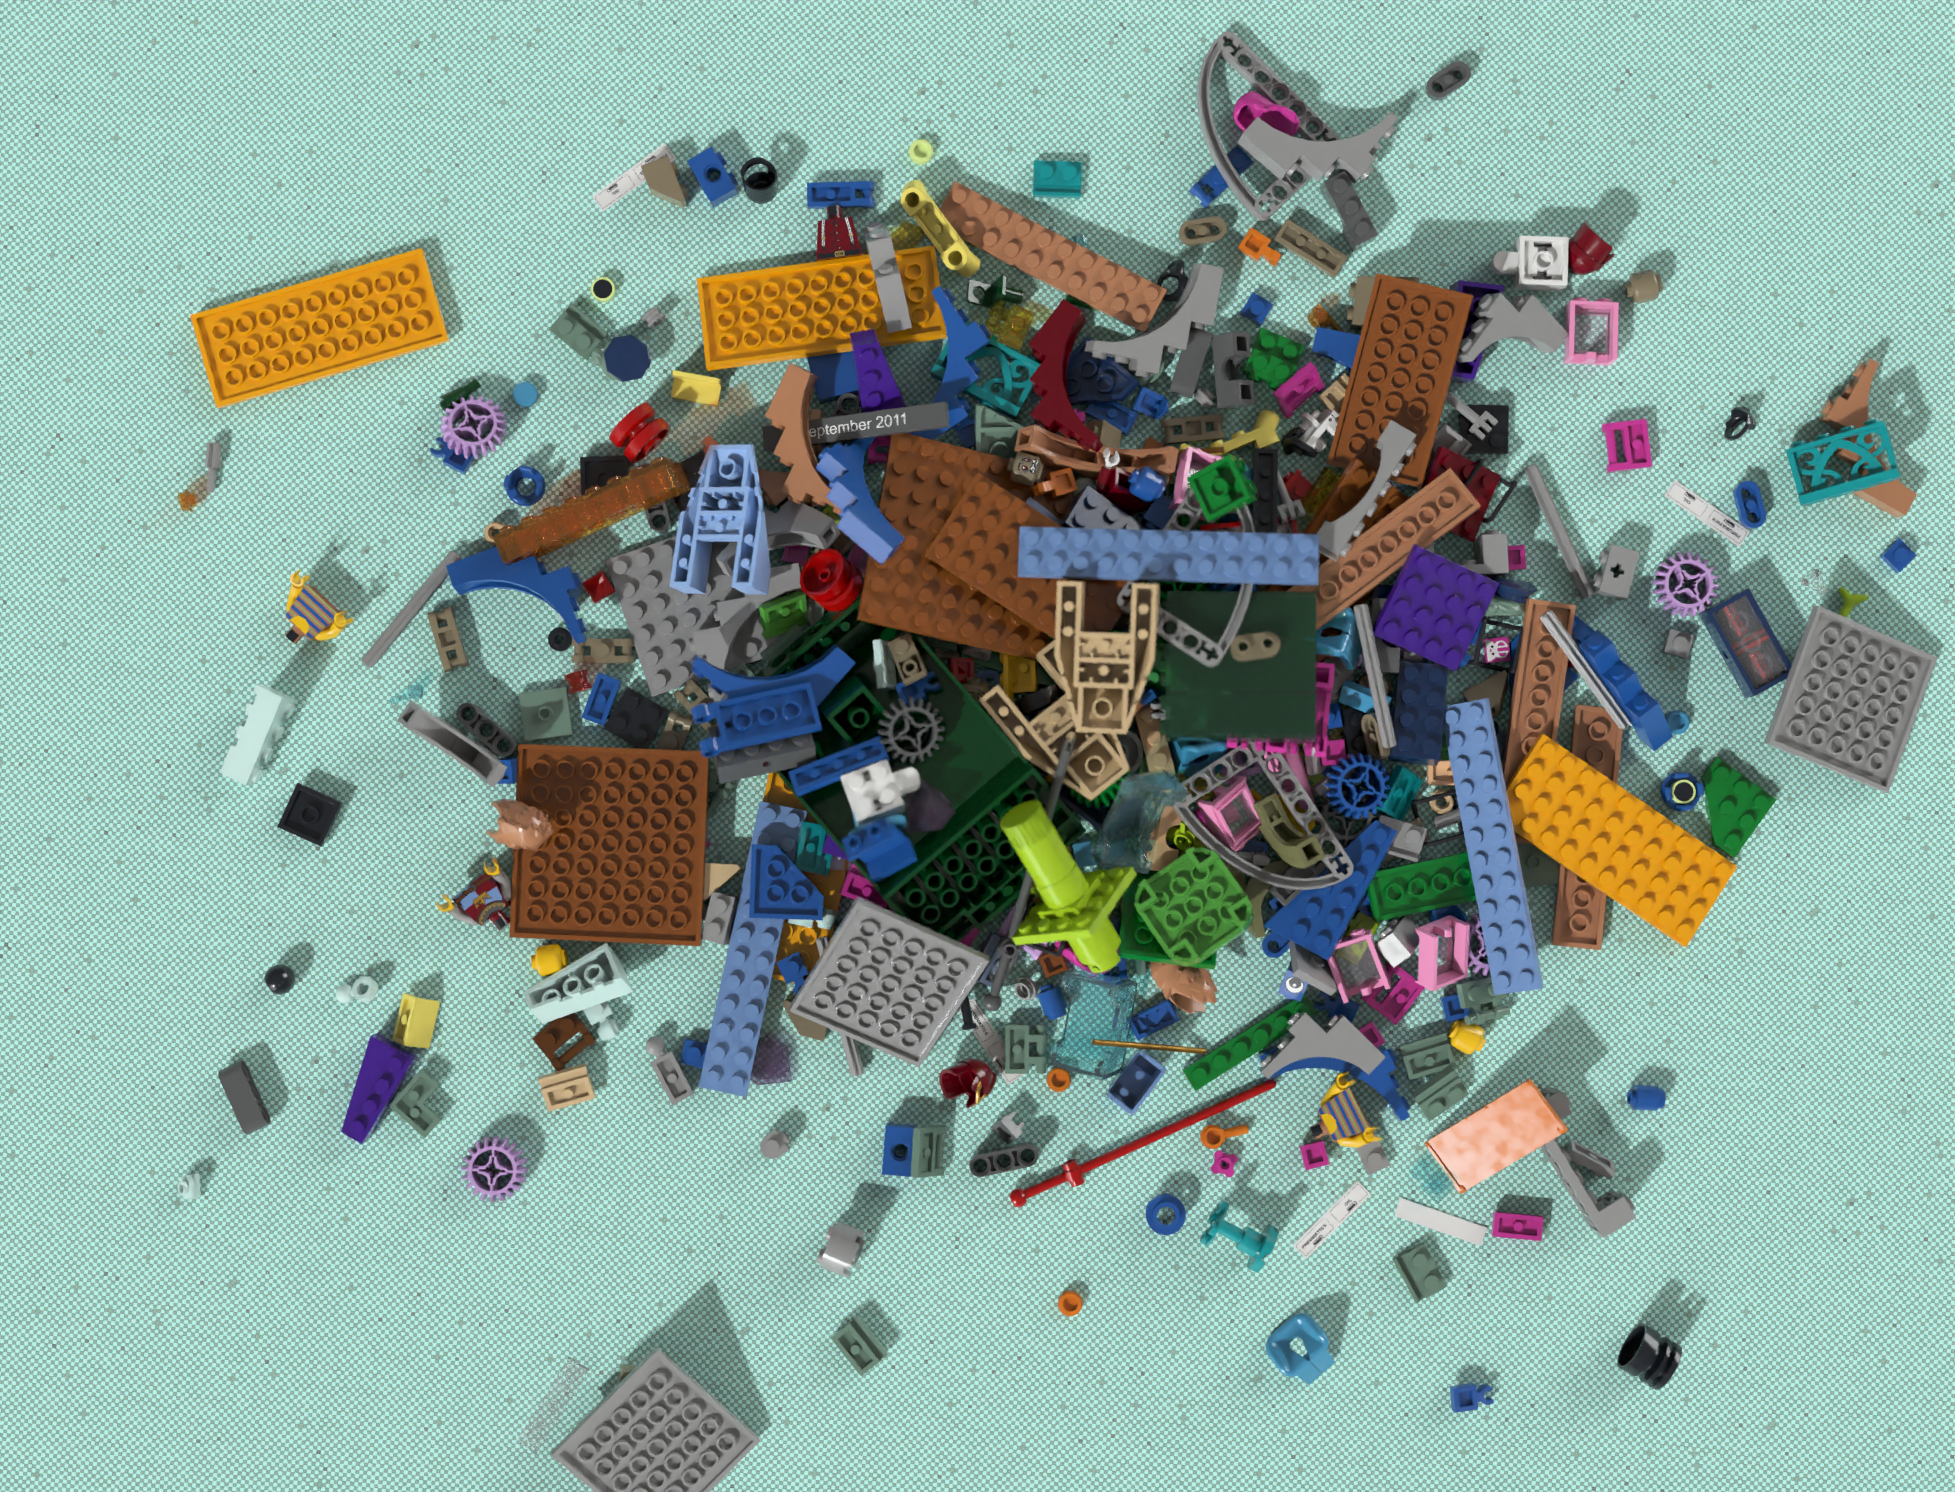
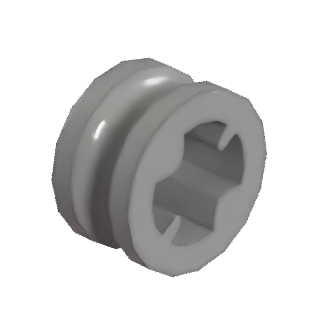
(653, 317)

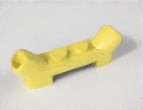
(938, 229)
(1262, 435)

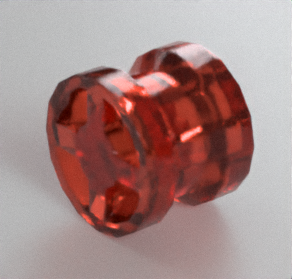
(578, 682)

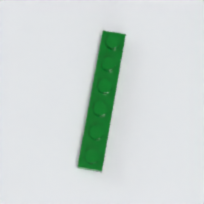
(1245, 1043)

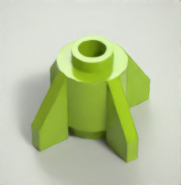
(1184, 837)

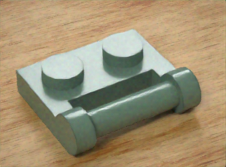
(928, 1151)

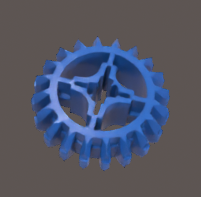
(1353, 794)

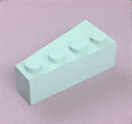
(257, 735)
(579, 986)

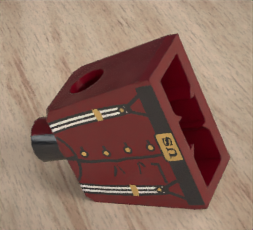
(837, 236)

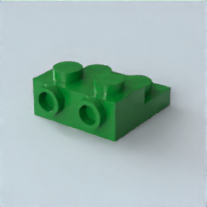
(1272, 359)
(1222, 487)

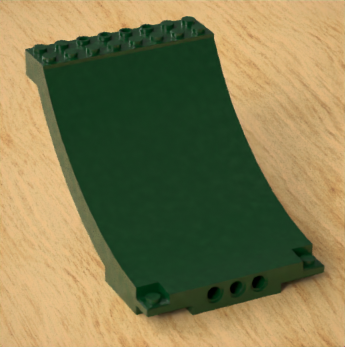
(969, 865)

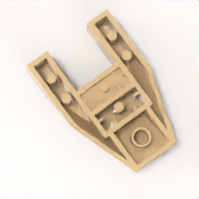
(1104, 670)
(1095, 757)

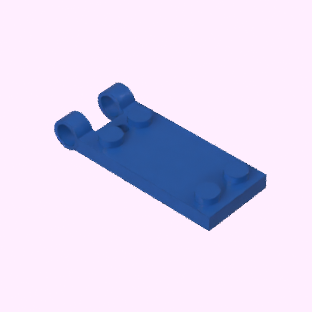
(759, 718)

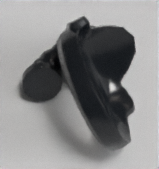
(1176, 270)
(1738, 416)
(1292, 445)

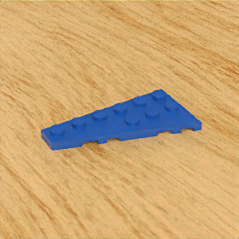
(1321, 915)

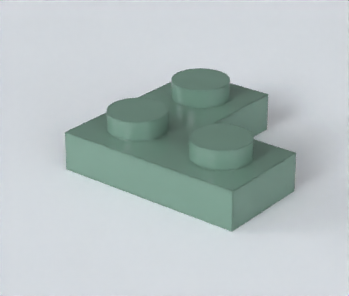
(411, 1103)

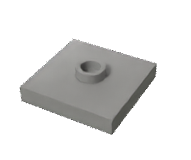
(1312, 969)

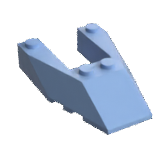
(723, 509)

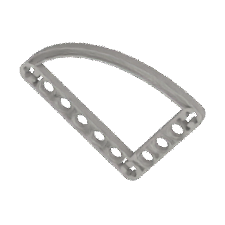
(1265, 89)
(1183, 629)
(1289, 799)

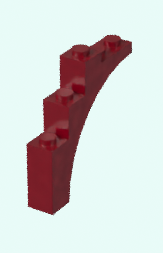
(1053, 349)

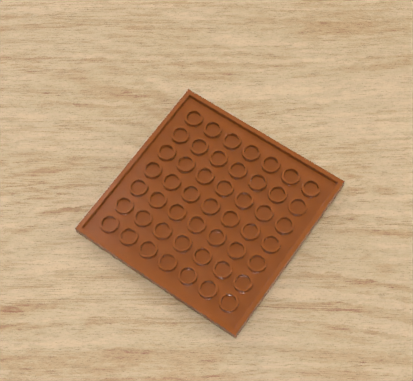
(914, 593)
(621, 848)

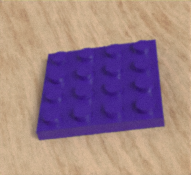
(1434, 607)

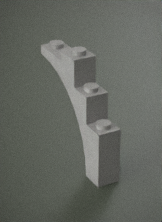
(1285, 153)
(1193, 310)
(734, 615)

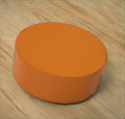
(1058, 1079)
(1070, 1303)

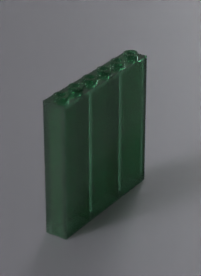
(1241, 699)

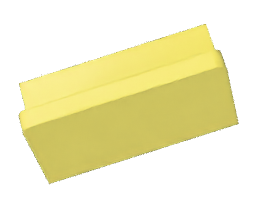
(696, 388)
(415, 1021)

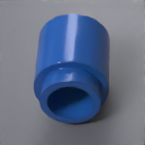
(1052, 1001)
(1646, 1098)

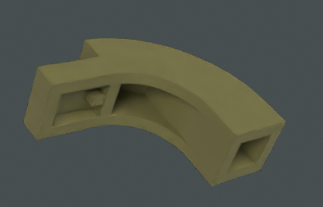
(1283, 837)
(1257, 890)

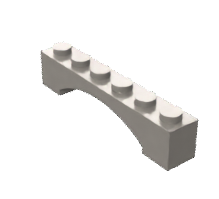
(1394, 445)

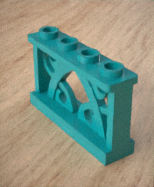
(1000, 400)
(1876, 473)

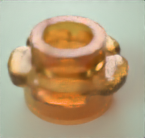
(1318, 317)
(187, 500)

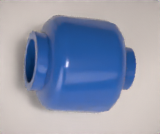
(1146, 484)

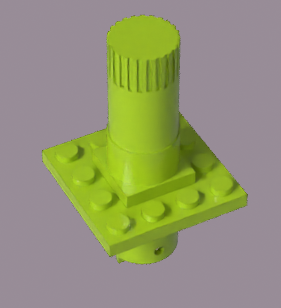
(1072, 902)

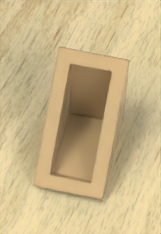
(717, 876)

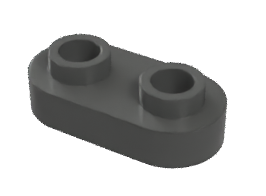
(1446, 80)

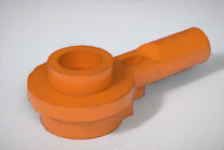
(1213, 1136)

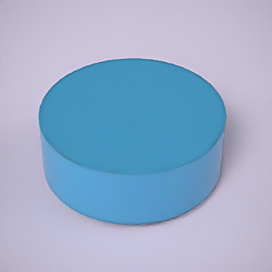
(525, 394)
(1677, 721)

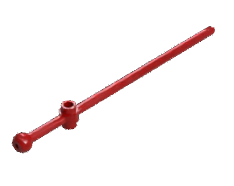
(1074, 1172)

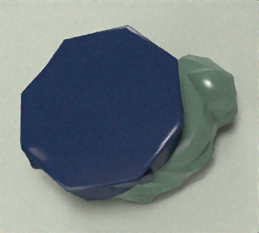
(622, 358)
(1509, 597)

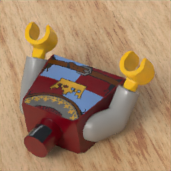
(482, 899)

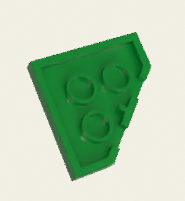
(1732, 806)

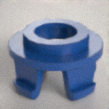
(511, 484)
(1666, 795)
(1159, 1202)

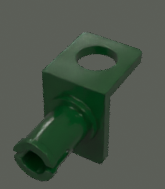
(993, 293)

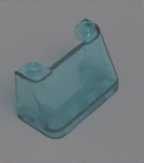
(1133, 818)
(1096, 1010)

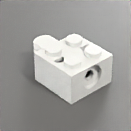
(1535, 267)
(878, 791)

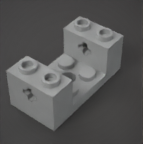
(1489, 554)

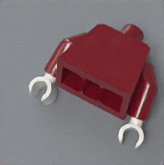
(1114, 486)

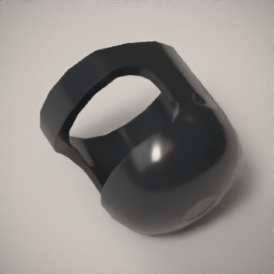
(768, 180)

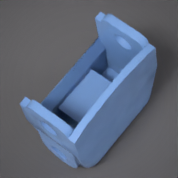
(1135, 1081)

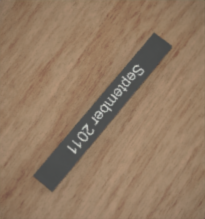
(868, 424)

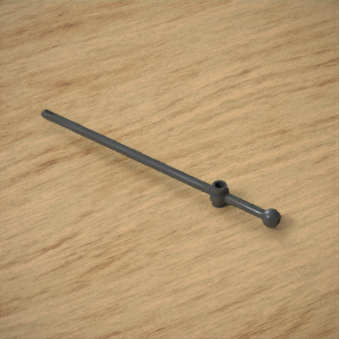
(992, 1000)

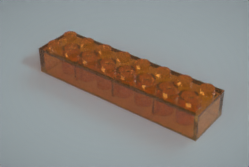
(592, 511)

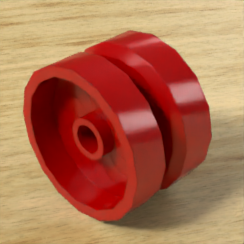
(639, 432)
(831, 580)

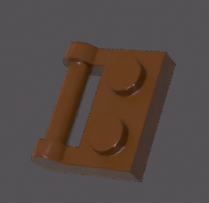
(559, 1033)

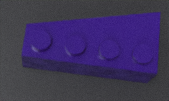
(1466, 371)
(873, 374)
(378, 1082)

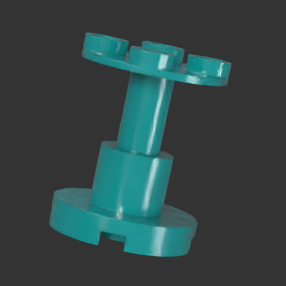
(1246, 1239)

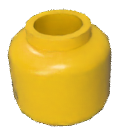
(549, 959)
(1466, 1037)

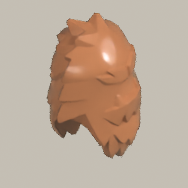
(520, 825)
(1185, 986)

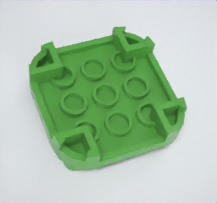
(1194, 906)

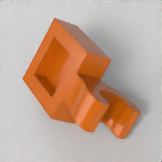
(1256, 245)
(1059, 483)

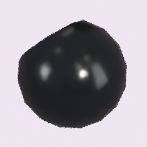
(280, 979)

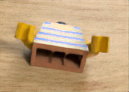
(312, 613)
(1343, 1117)

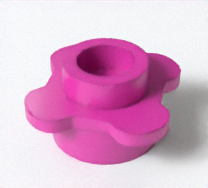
(1221, 1157)

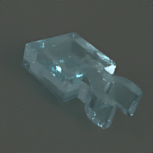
(1434, 1184)

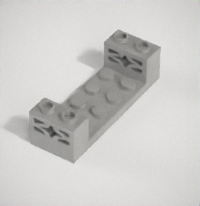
(1602, 1213)

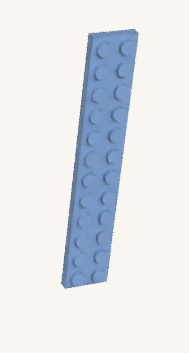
(1168, 555)
(1492, 847)
(748, 967)

